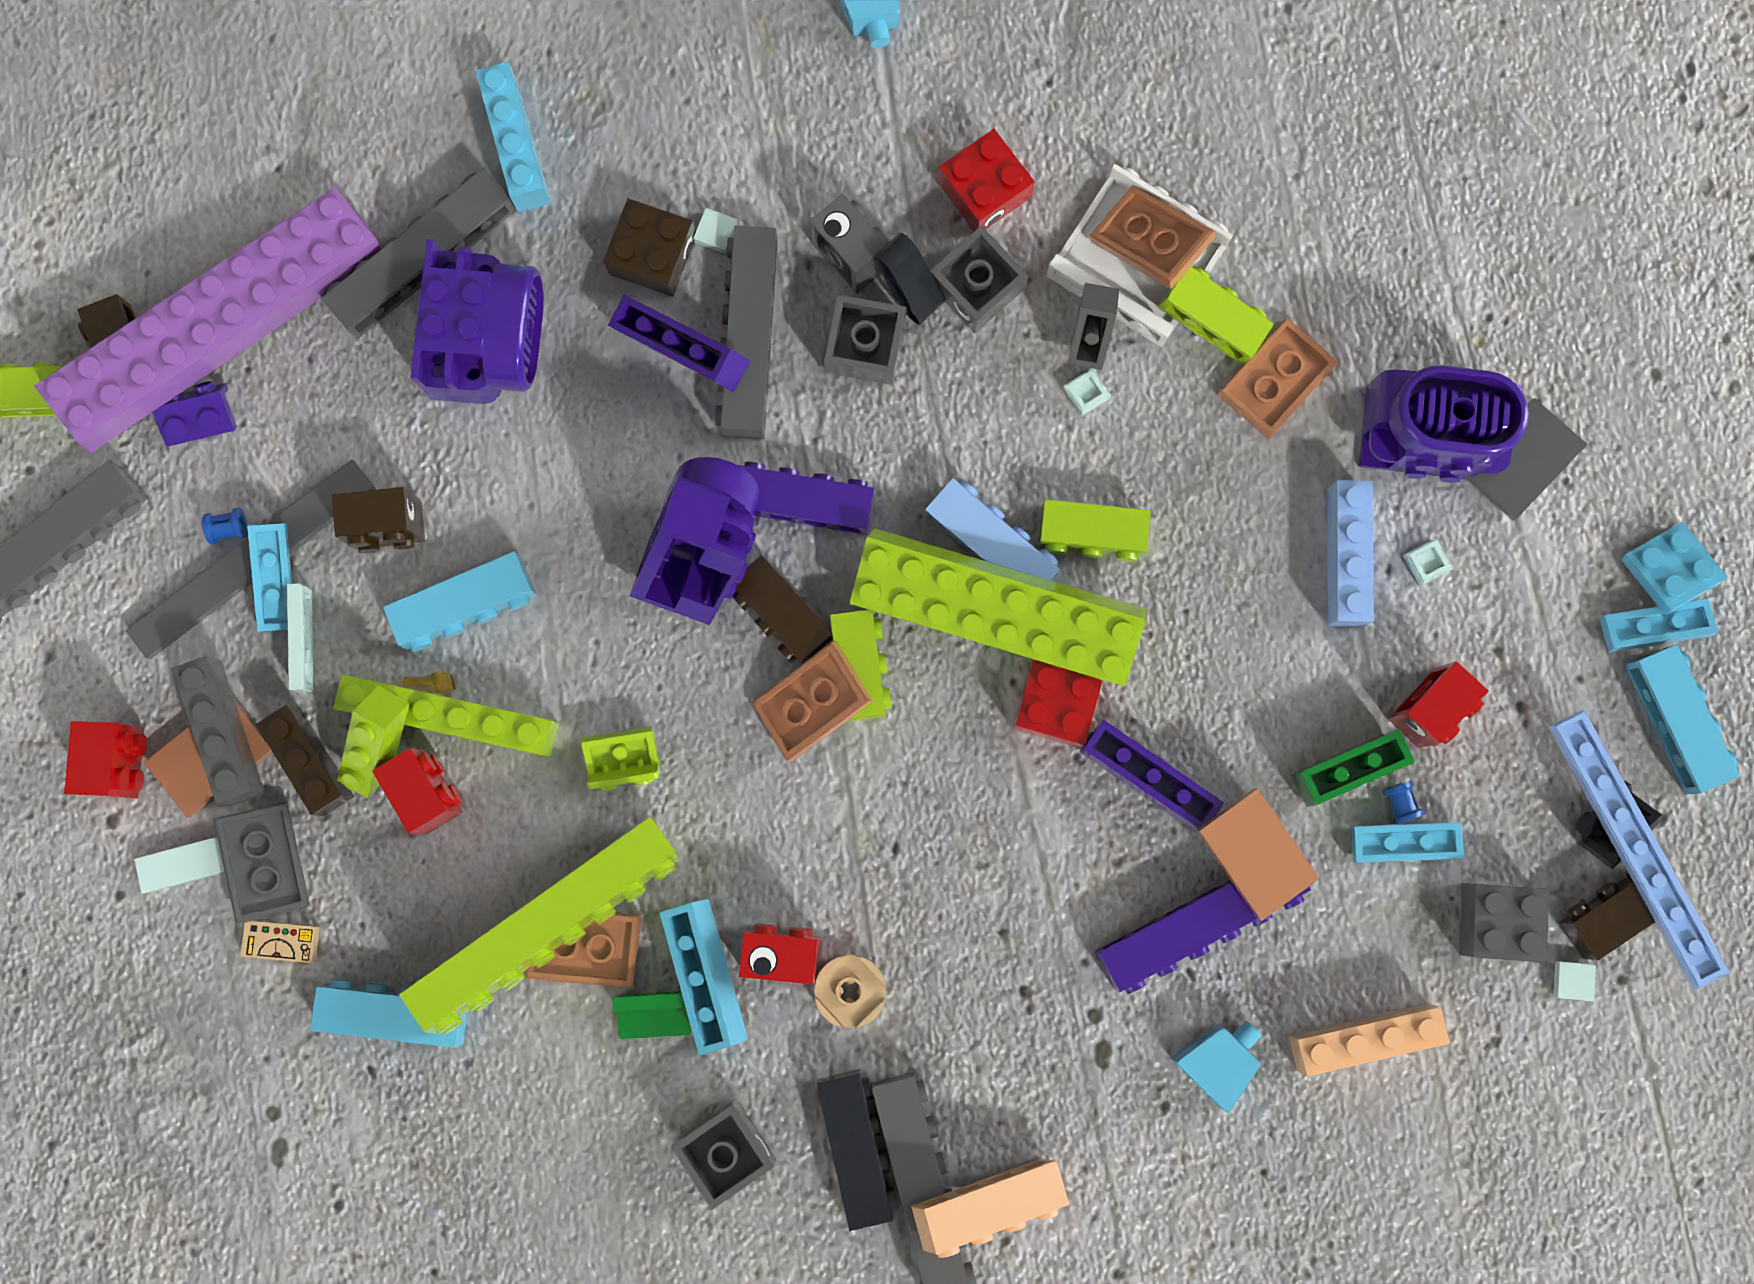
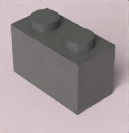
(1093, 326)

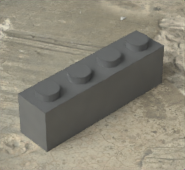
(218, 731)

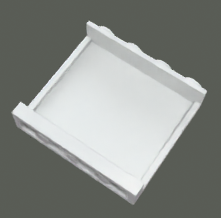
(1138, 293)

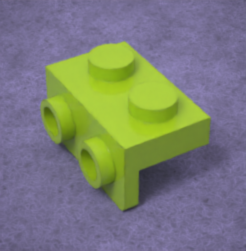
(621, 758)

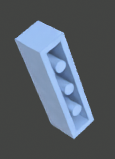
(985, 534)
(1350, 554)

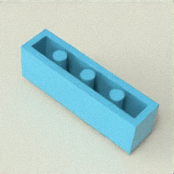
(513, 137)
(460, 601)
(1682, 720)
(703, 976)
(373, 1014)

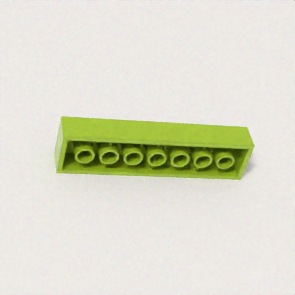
(998, 606)
(539, 928)

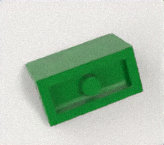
(651, 1015)

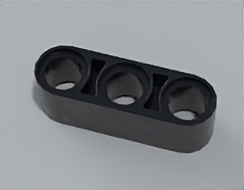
(909, 278)

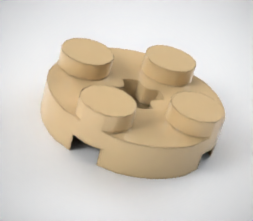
(829, 991)

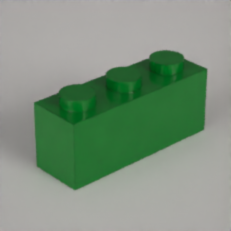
(1353, 768)

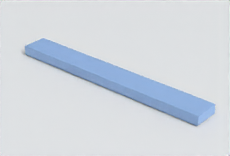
(1639, 850)

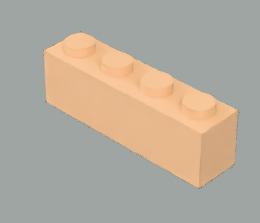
(1369, 1039)
(989, 1207)

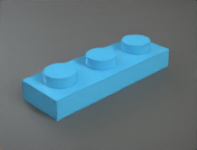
(270, 574)
(1652, 627)
(1407, 842)

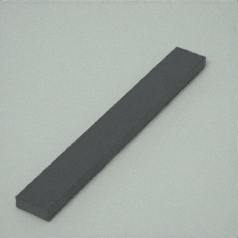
(234, 571)

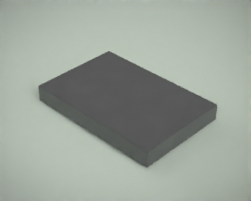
(1534, 464)
(261, 863)

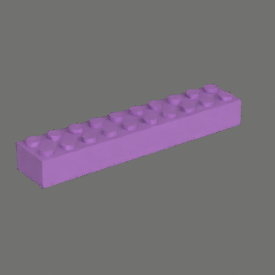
(208, 321)

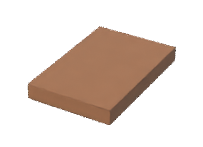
(1152, 236)
(1277, 378)
(812, 702)
(182, 772)
(1257, 854)
(600, 957)

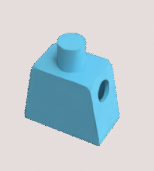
(872, 18)
(1221, 1063)

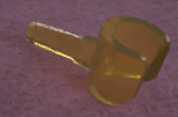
(441, 681)

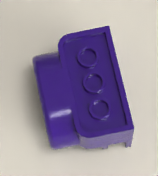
(476, 326)
(1415, 428)
(699, 539)

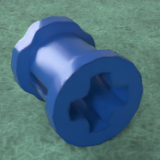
(225, 525)
(1403, 802)

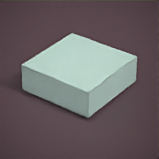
(715, 230)
(1086, 392)
(1427, 562)
(1574, 981)

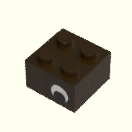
(650, 247)
(378, 519)

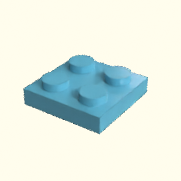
(1674, 568)

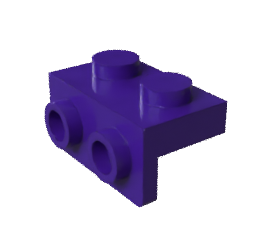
(195, 414)

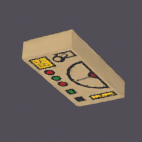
(280, 941)

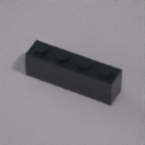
(855, 1149)

